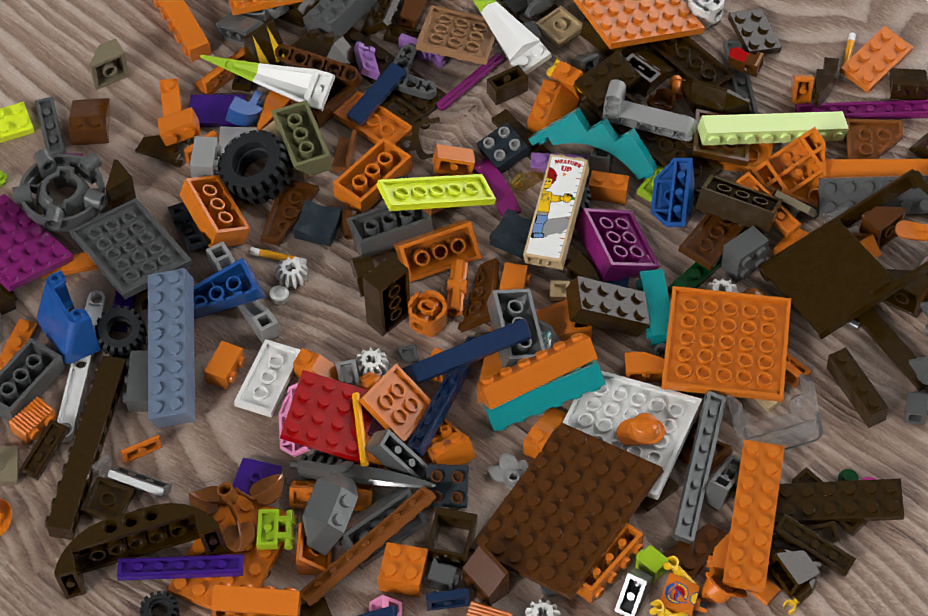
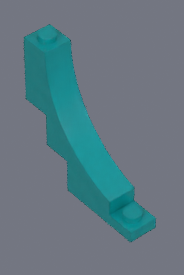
(576, 129)

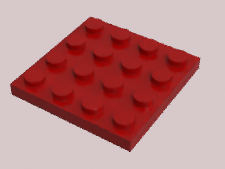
(324, 416)

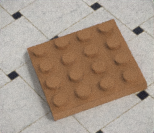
(456, 35)

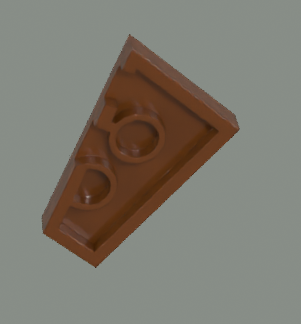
(695, 556)

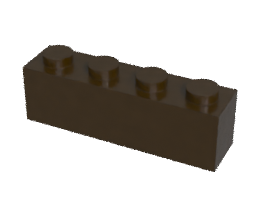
(857, 387)

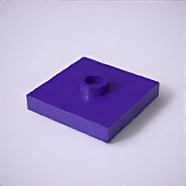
(253, 471)

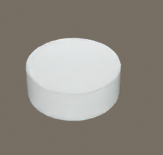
(279, 294)

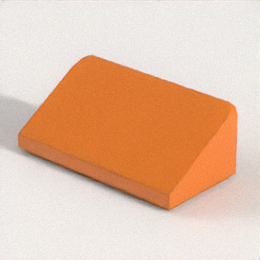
(141, 449)

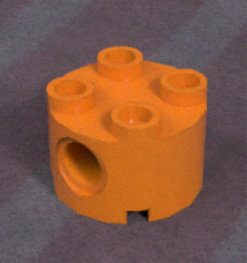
(427, 313)

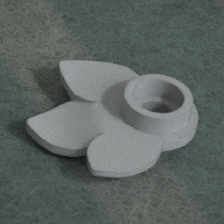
(508, 468)

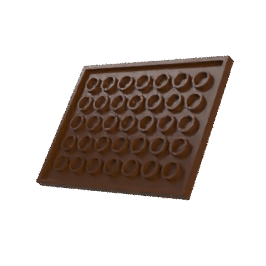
(567, 509)

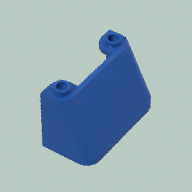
(68, 332)

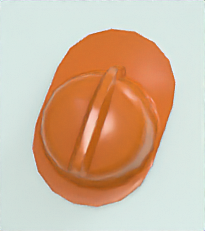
(640, 430)
(716, 593)

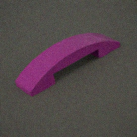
(504, 196)

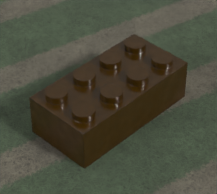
(386, 295)
(607, 306)

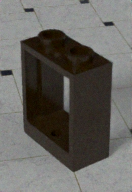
(453, 519)

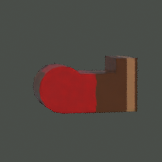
(745, 61)

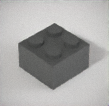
(744, 254)

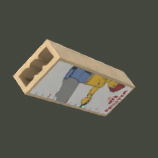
(556, 211)

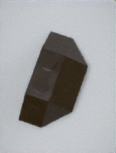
(327, 45)
(714, 98)

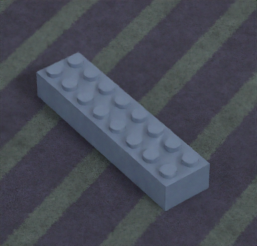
(171, 348)

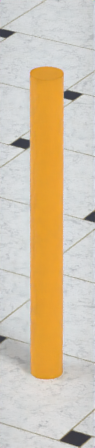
(360, 429)

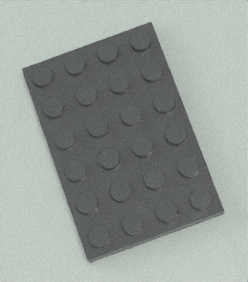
(129, 247)

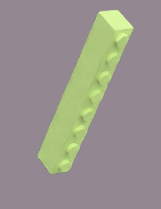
(770, 127)

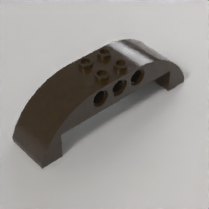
(134, 536)

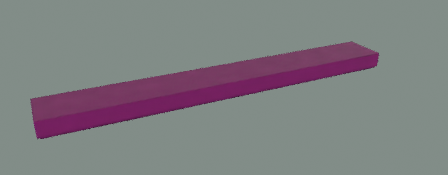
(872, 110)

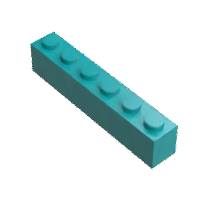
(552, 394)

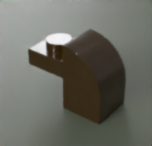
(360, 266)

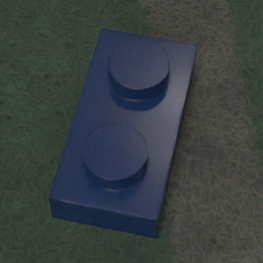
(448, 599)

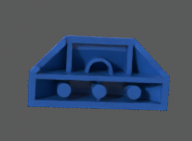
(674, 193)

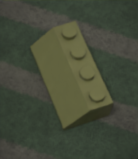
(302, 138)

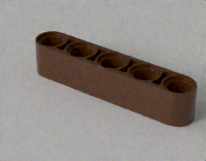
(312, 59)

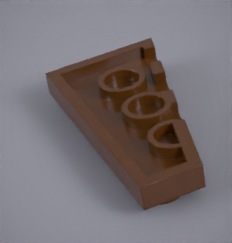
(286, 211)
(485, 282)

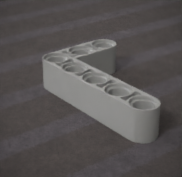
(645, 117)

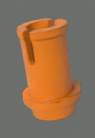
(675, 83)

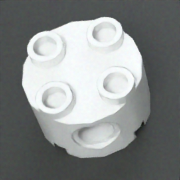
(707, 11)

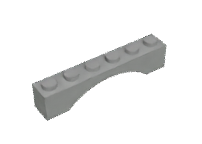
(255, 312)

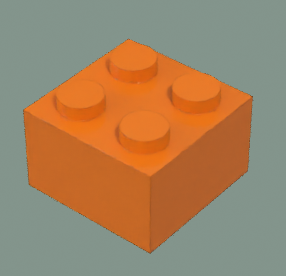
(403, 569)

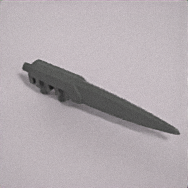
(316, 468)

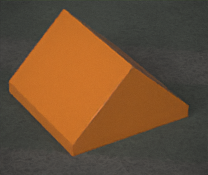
(307, 559)

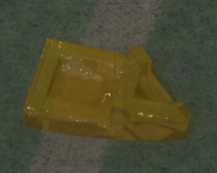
(525, 180)

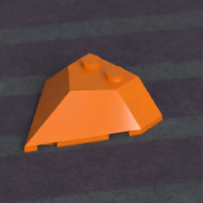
(796, 168)

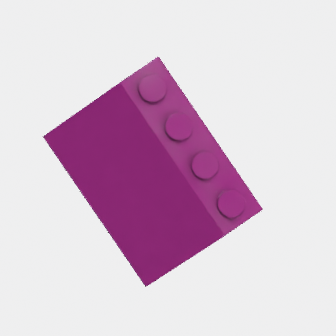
(615, 243)

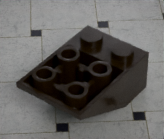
(651, 68)

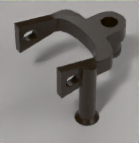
(413, 139)

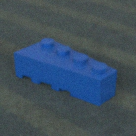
(226, 289)

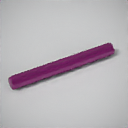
(469, 82)

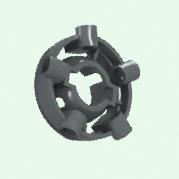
(63, 171)

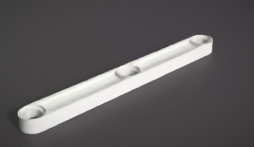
(78, 377)

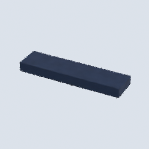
(376, 94)

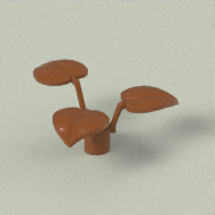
(237, 536)

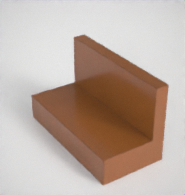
(345, 153)

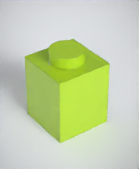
(651, 562)

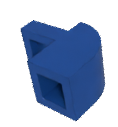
(243, 112)

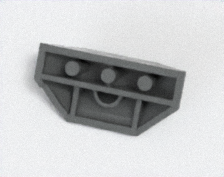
(329, 511)

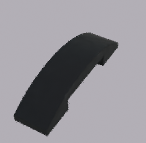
(186, 227)

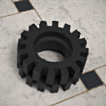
(159, 600)

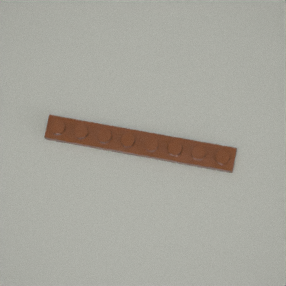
(366, 545)

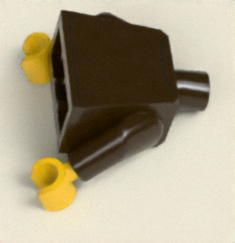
(795, 574)

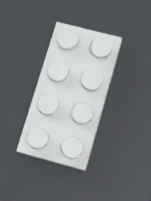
(267, 378)

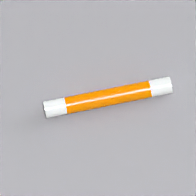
(849, 49)
(272, 255)

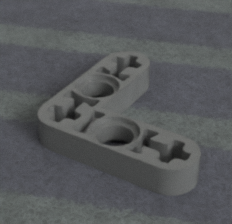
(418, 91)

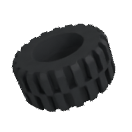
(242, 154)

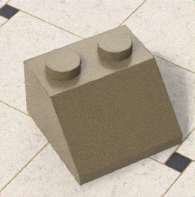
(108, 64)

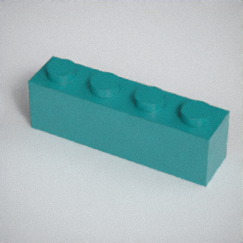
(658, 304)

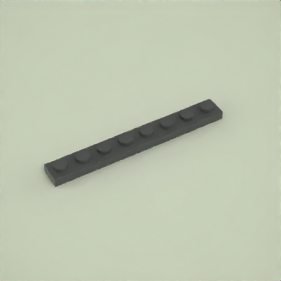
(699, 467)

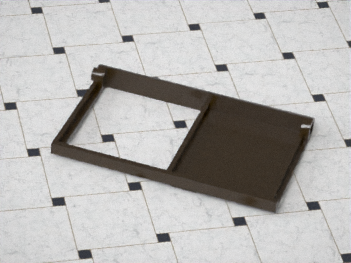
(833, 273)

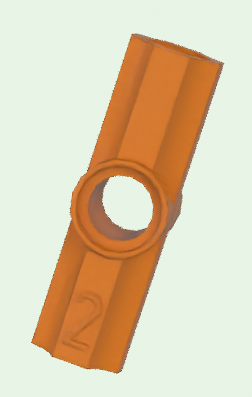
(457, 288)

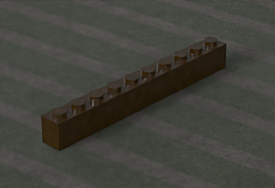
(87, 447)

